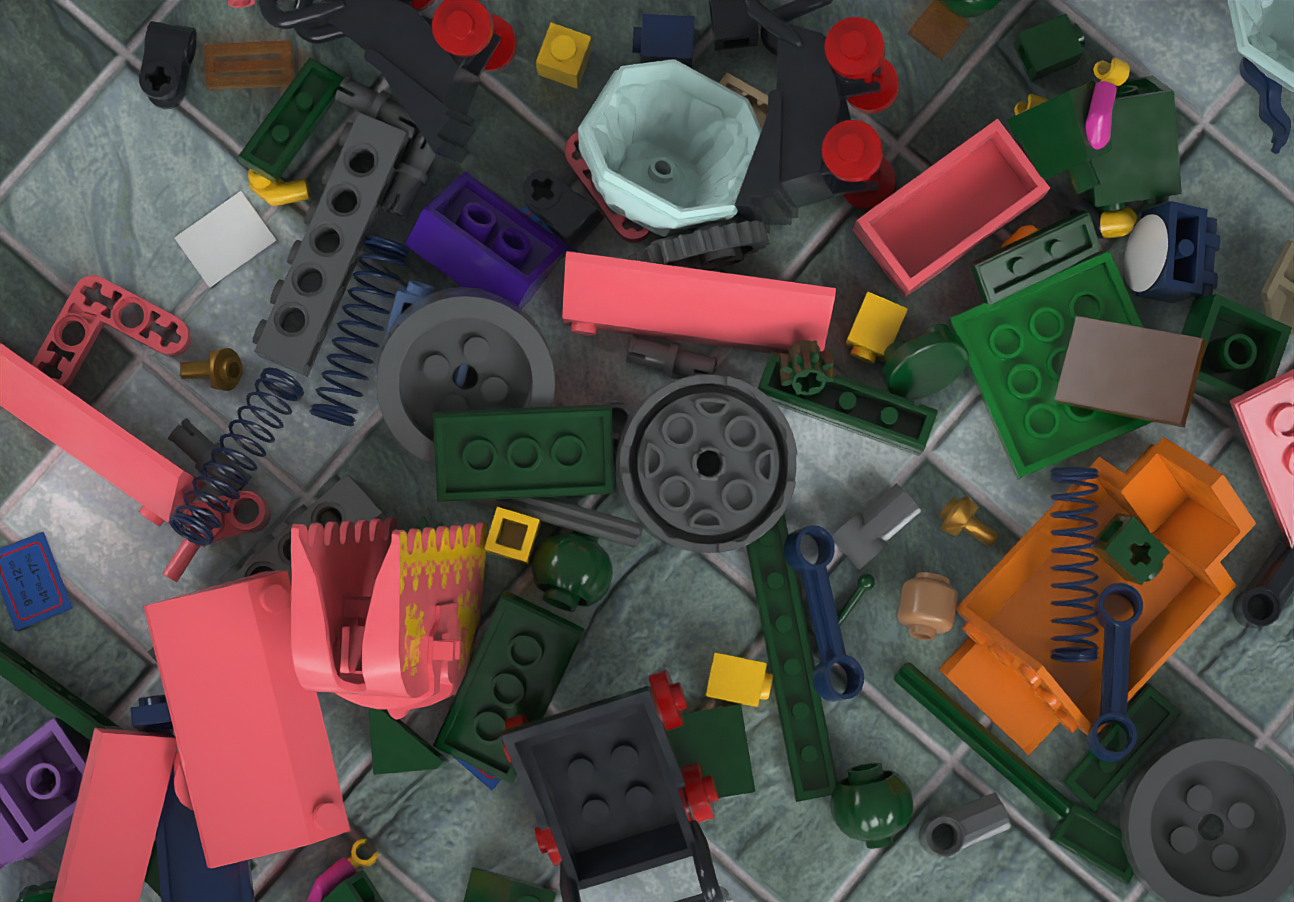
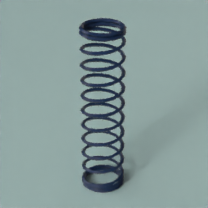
(379, 246)
(1071, 476)
(182, 529)

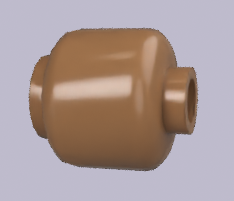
(927, 605)

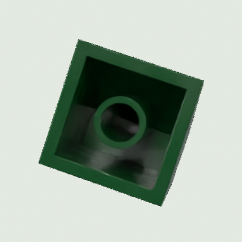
(1143, 148)

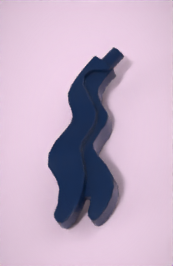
(1269, 103)

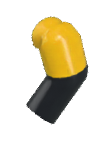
(1109, 223)

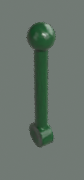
(865, 583)

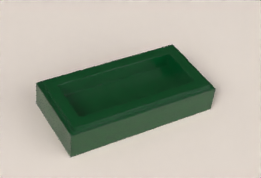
(1094, 842)

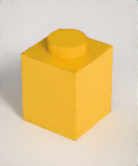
(564, 55)
(874, 328)
(512, 535)
(738, 680)

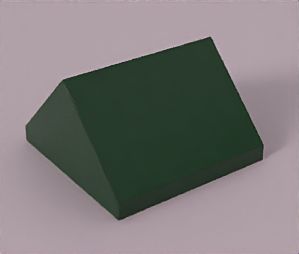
(398, 747)

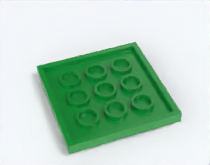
(1020, 355)

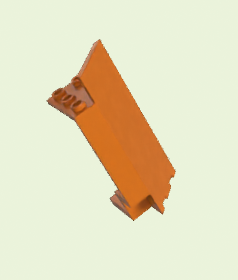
(1008, 614)

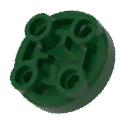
(924, 363)

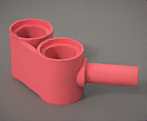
(230, 527)

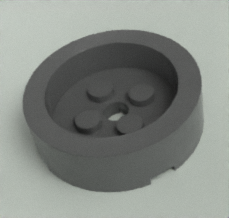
(452, 331)
(660, 457)
(1255, 812)

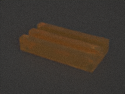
(248, 81)

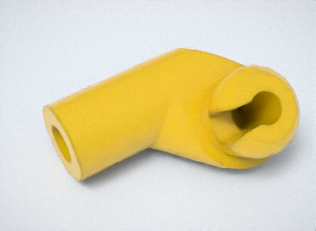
(281, 192)

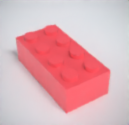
(950, 208)

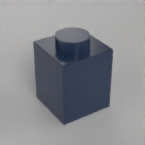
(664, 38)

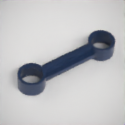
(823, 613)
(1115, 672)

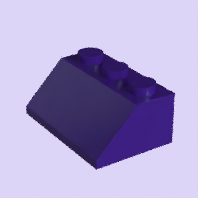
(485, 241)

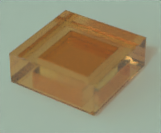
(938, 29)

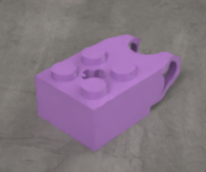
(29, 809)

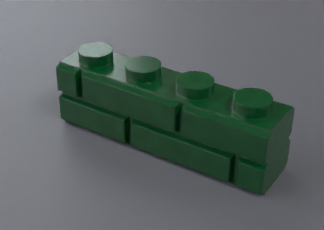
(855, 409)

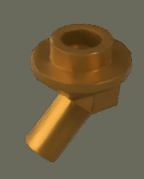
(218, 369)
(959, 516)

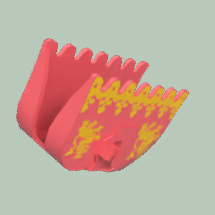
(385, 610)

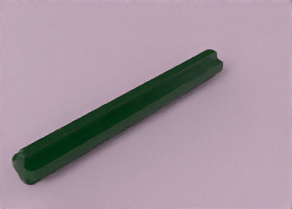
(982, 741)

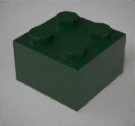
(1239, 350)

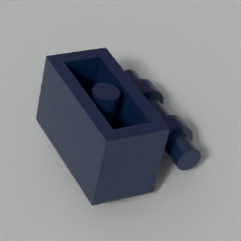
(1190, 253)

